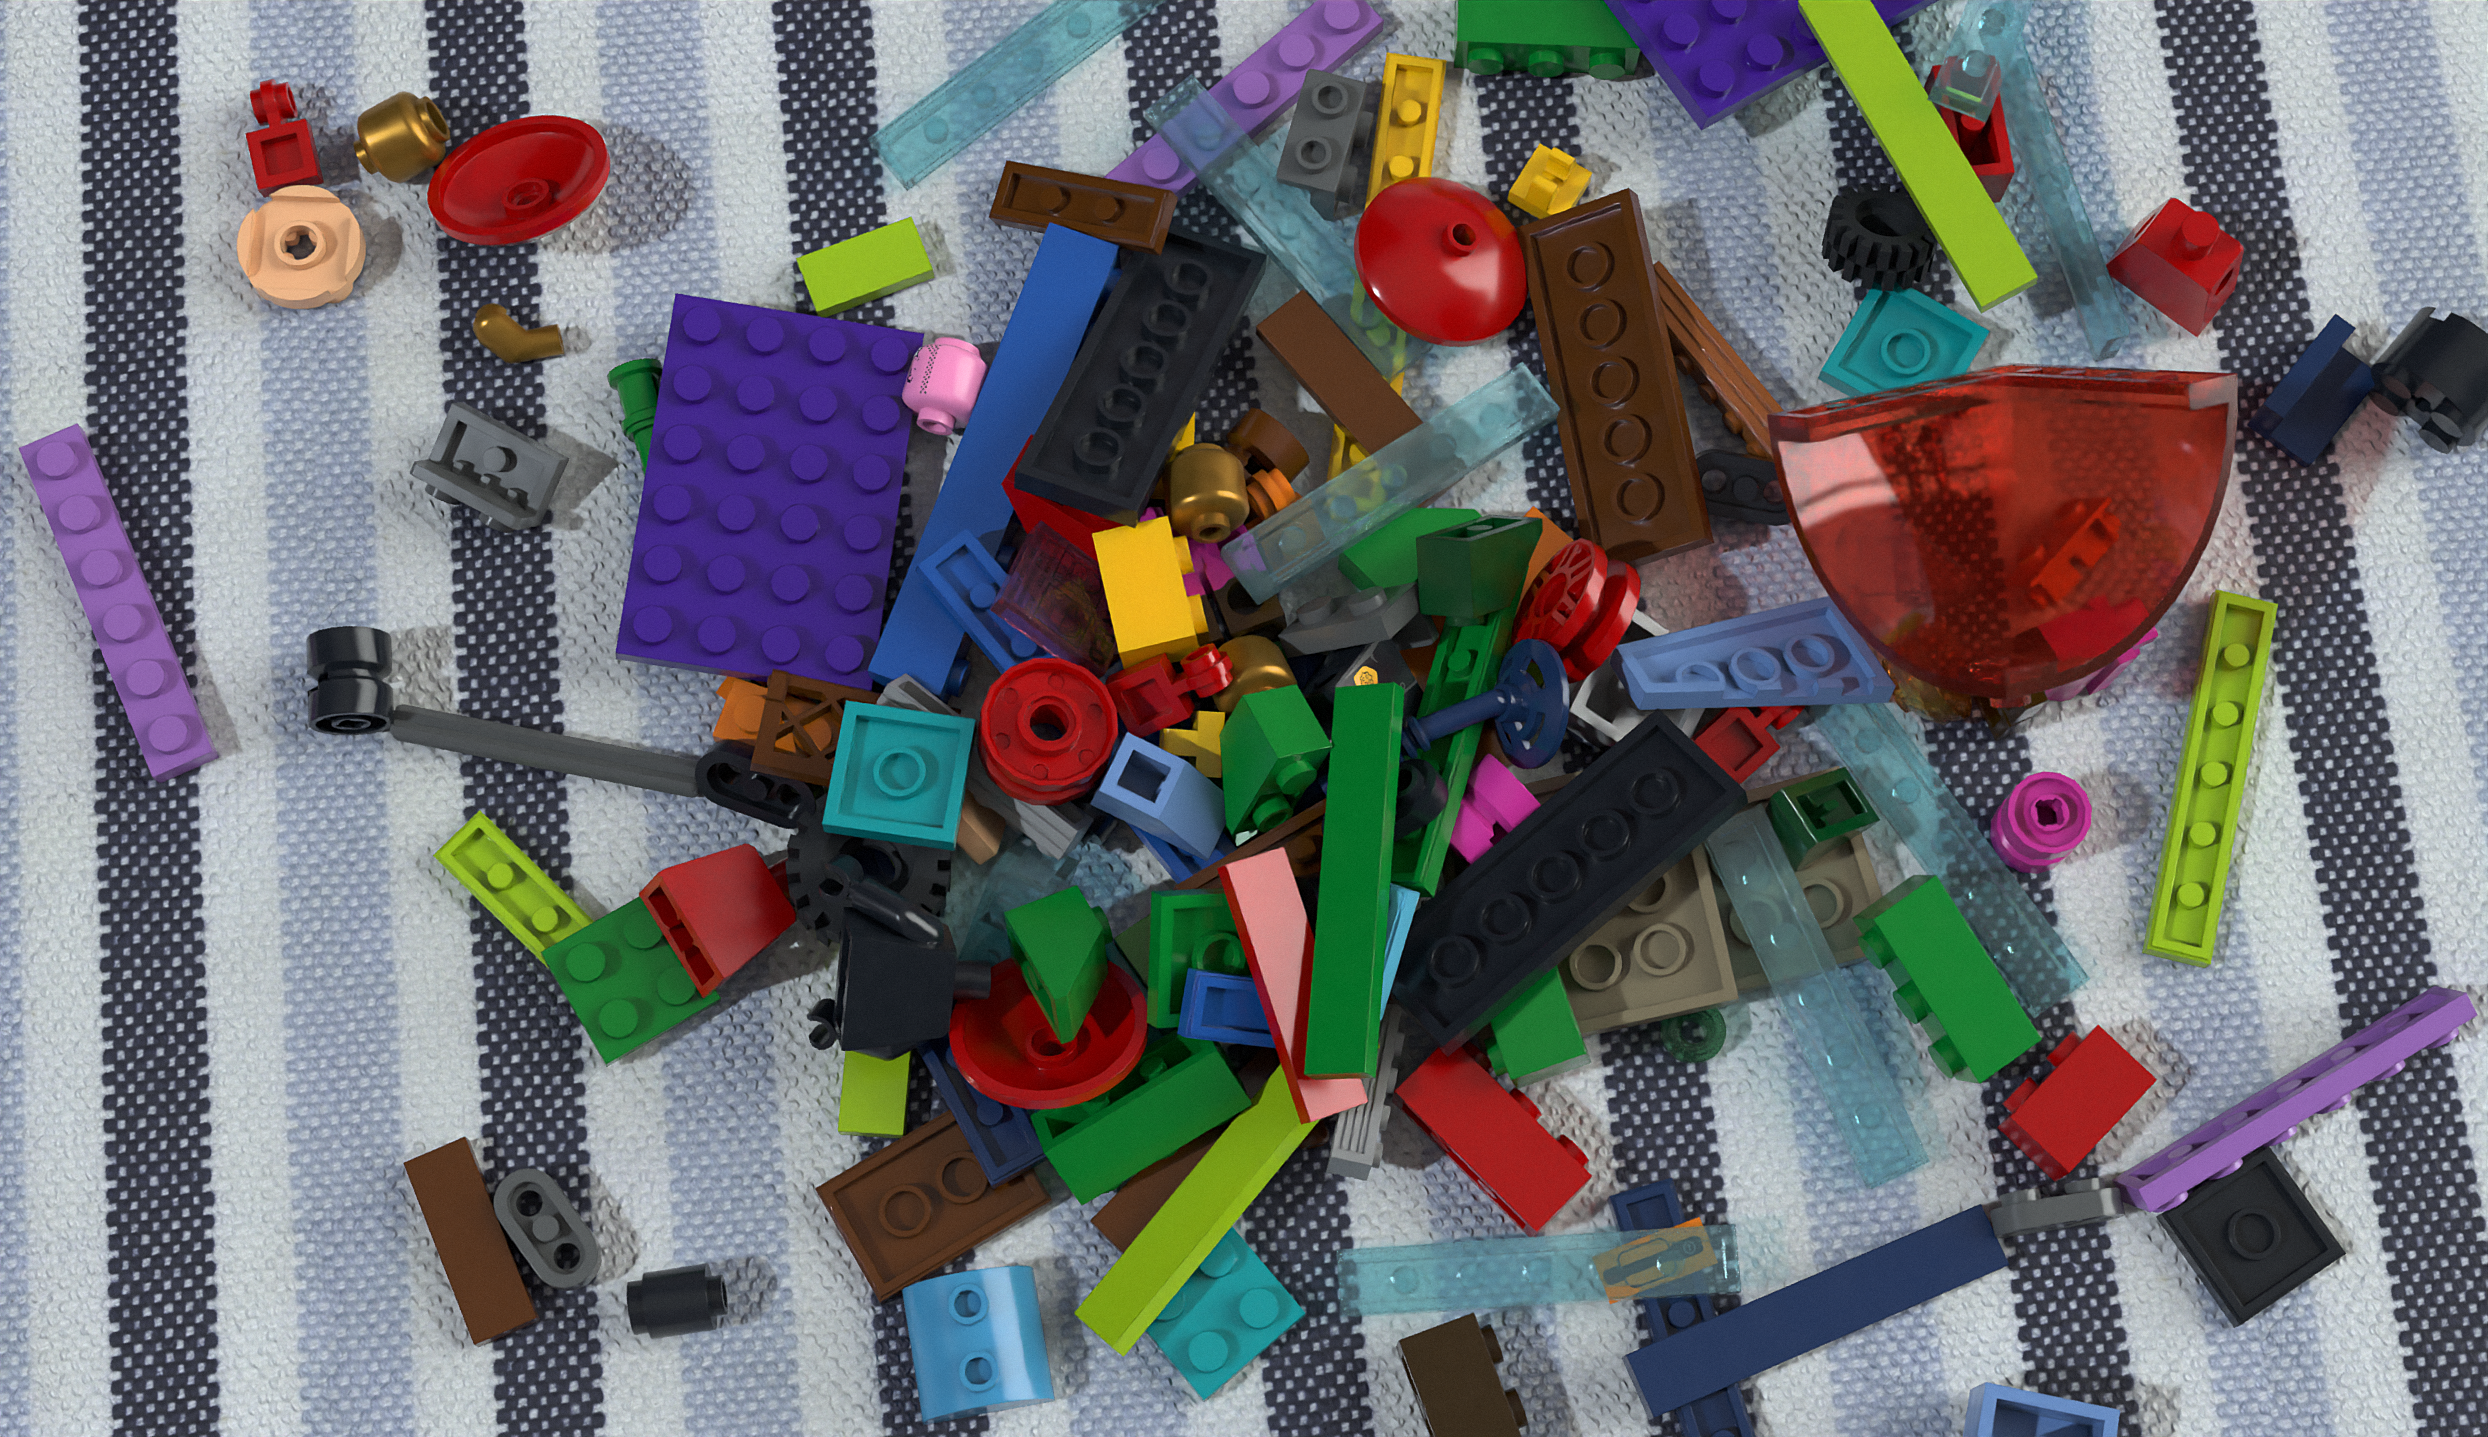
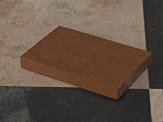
(923, 1206)

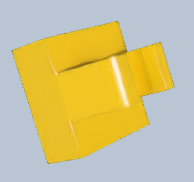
(1549, 183)
(1198, 743)

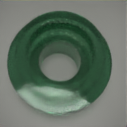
(1694, 1053)

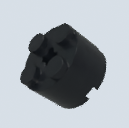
(2437, 379)

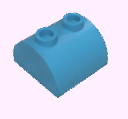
(977, 1343)

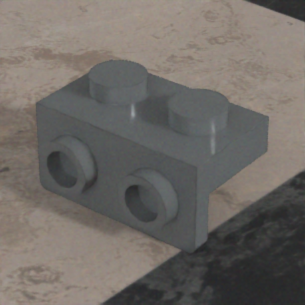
(1322, 139)
(491, 470)
(1360, 619)

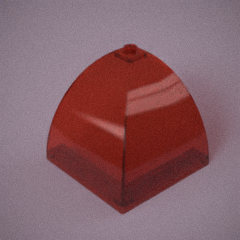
(2009, 514)

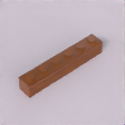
(1716, 367)

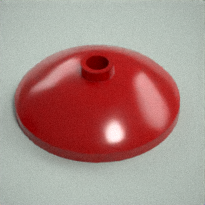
(519, 181)
(1426, 277)
(1018, 1060)

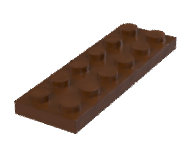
(1614, 381)

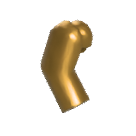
(510, 340)

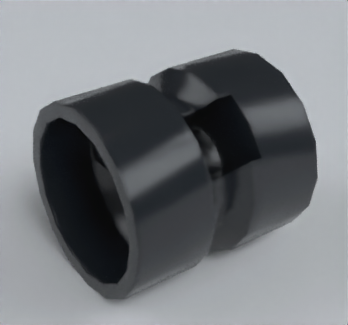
(349, 674)

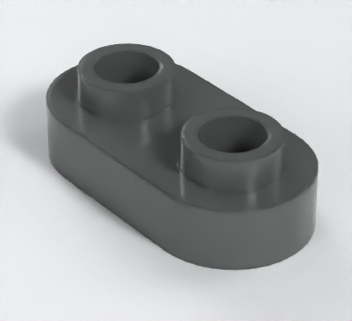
(2084, 1204)
(549, 1231)

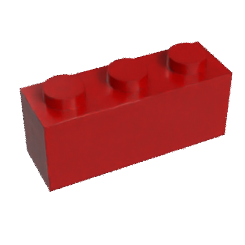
(1493, 1136)

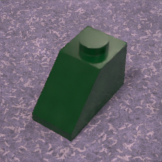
(1474, 566)

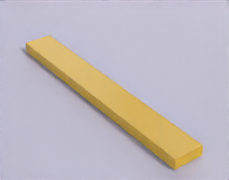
(1400, 151)

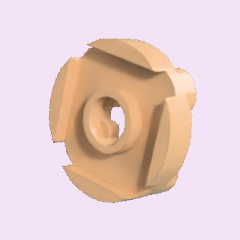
(321, 276)

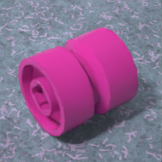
(1489, 809)
(2040, 822)

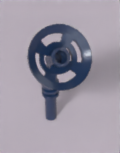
(1510, 703)

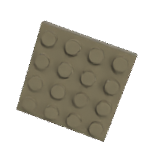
(1652, 958)

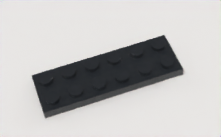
(1140, 376)
(1559, 878)

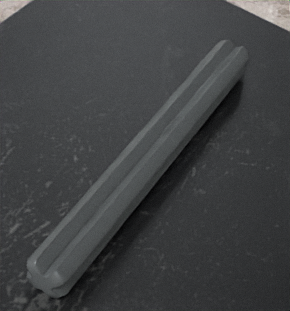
(545, 750)

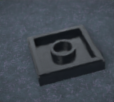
(2251, 1236)

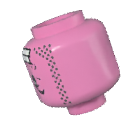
(944, 384)

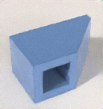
(1162, 796)

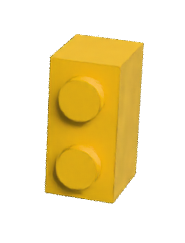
(1148, 592)

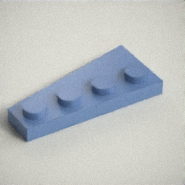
(1755, 660)

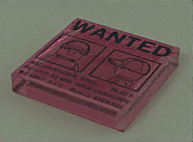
(1059, 601)

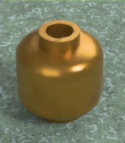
(401, 137)
(1205, 493)
(1255, 668)

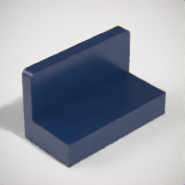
(2314, 396)

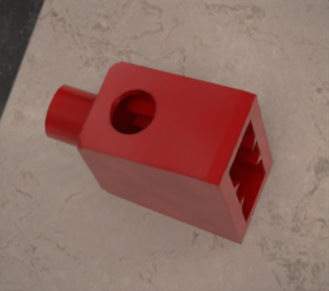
(2179, 264)
(720, 911)

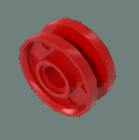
(1579, 606)
(1052, 694)

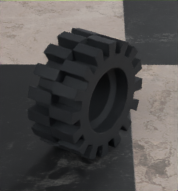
(1878, 238)

